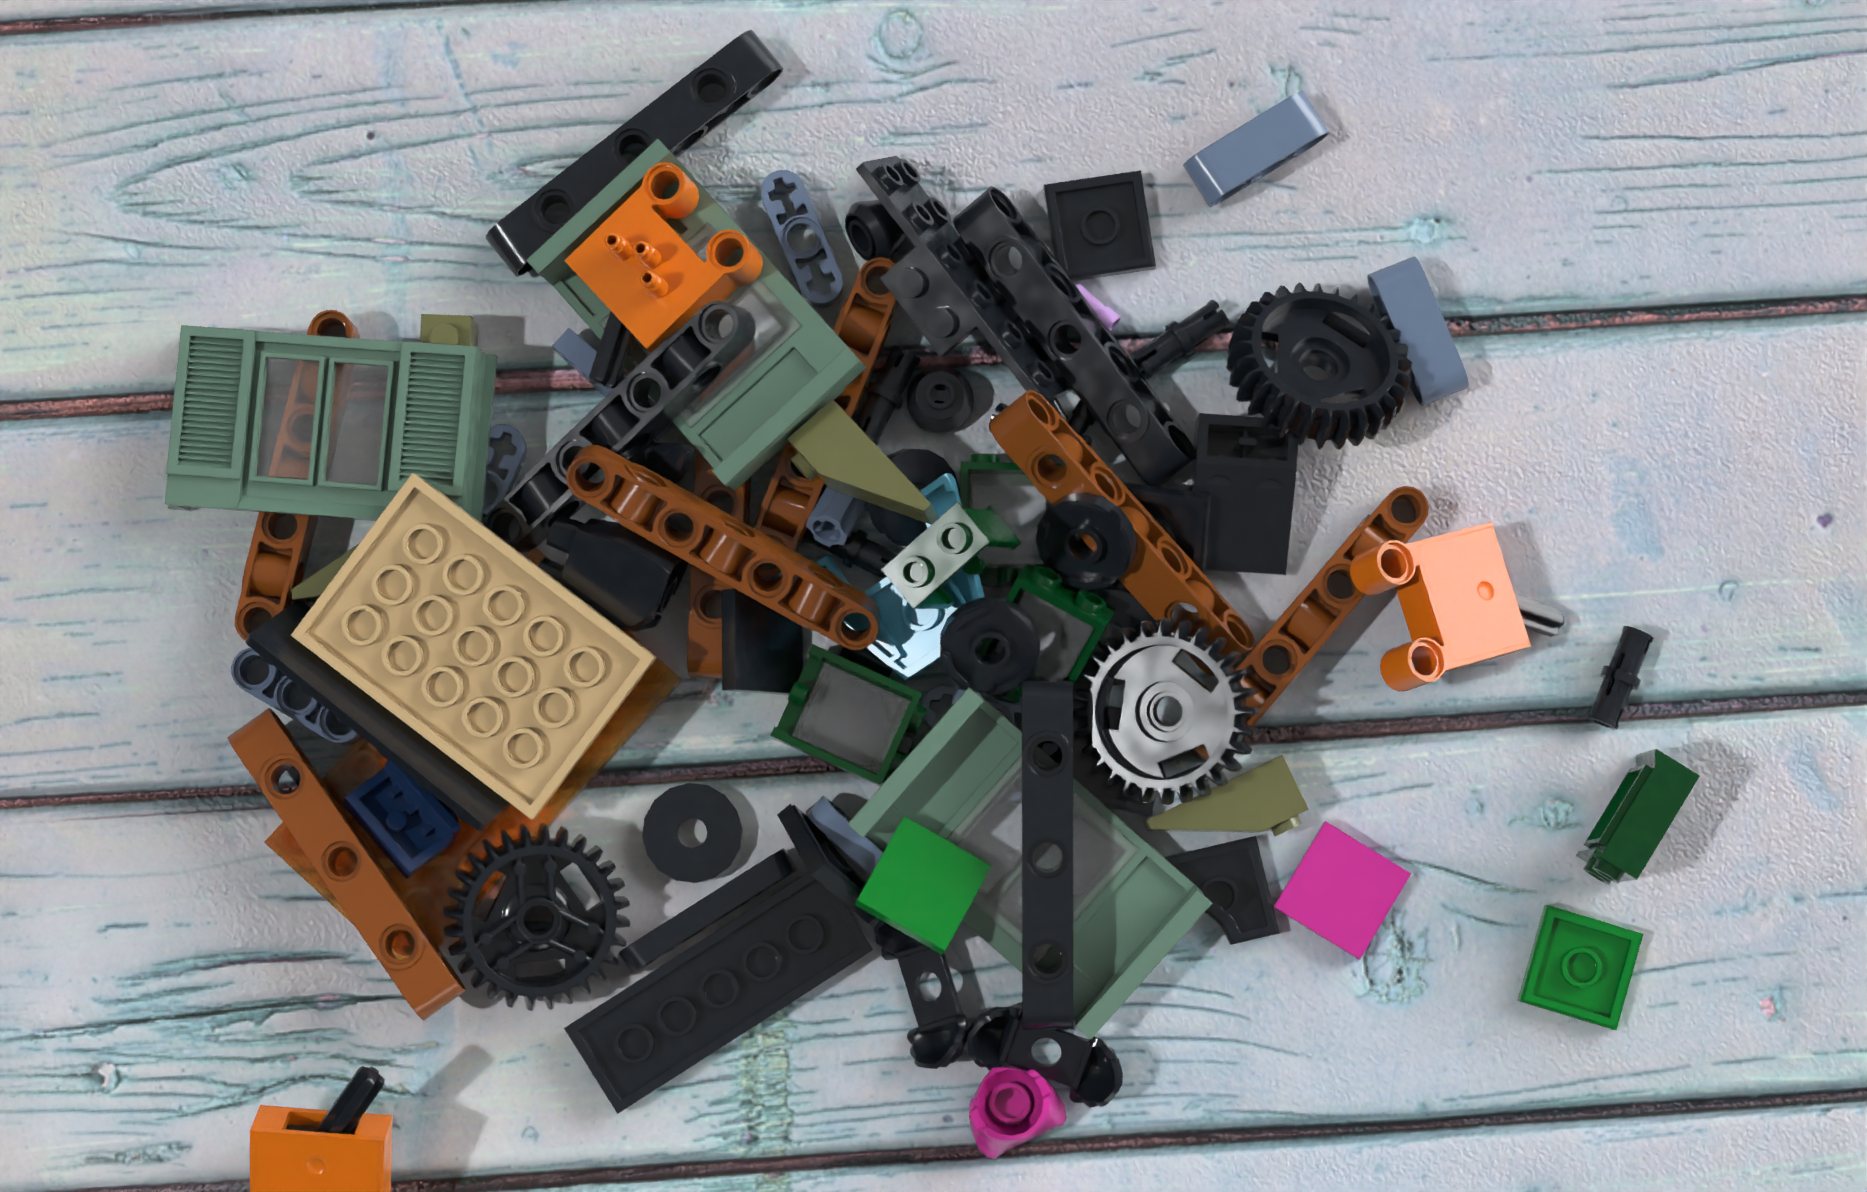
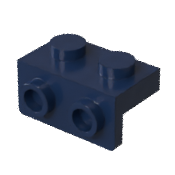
(403, 818)

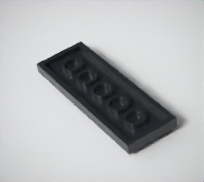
(717, 990)

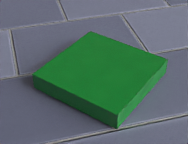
(922, 885)
(1580, 967)

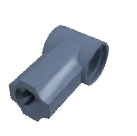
(835, 517)

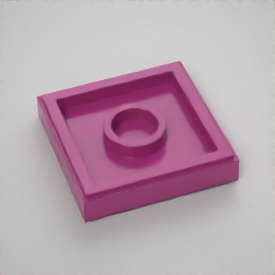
(1341, 890)

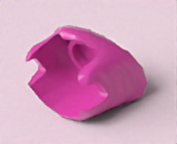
(1013, 1109)

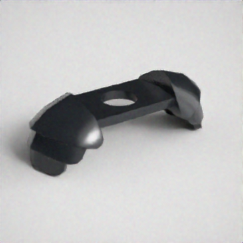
(941, 1022)
(1084, 1064)

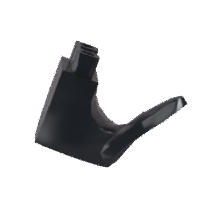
(615, 567)

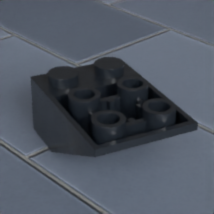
(1250, 490)

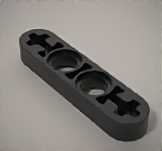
(707, 911)

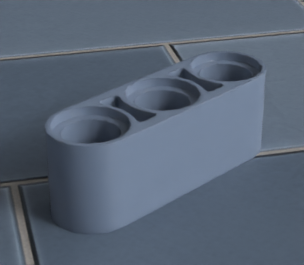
(1256, 148)
(1409, 302)
(276, 693)

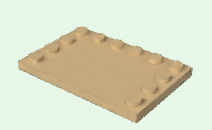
(473, 646)

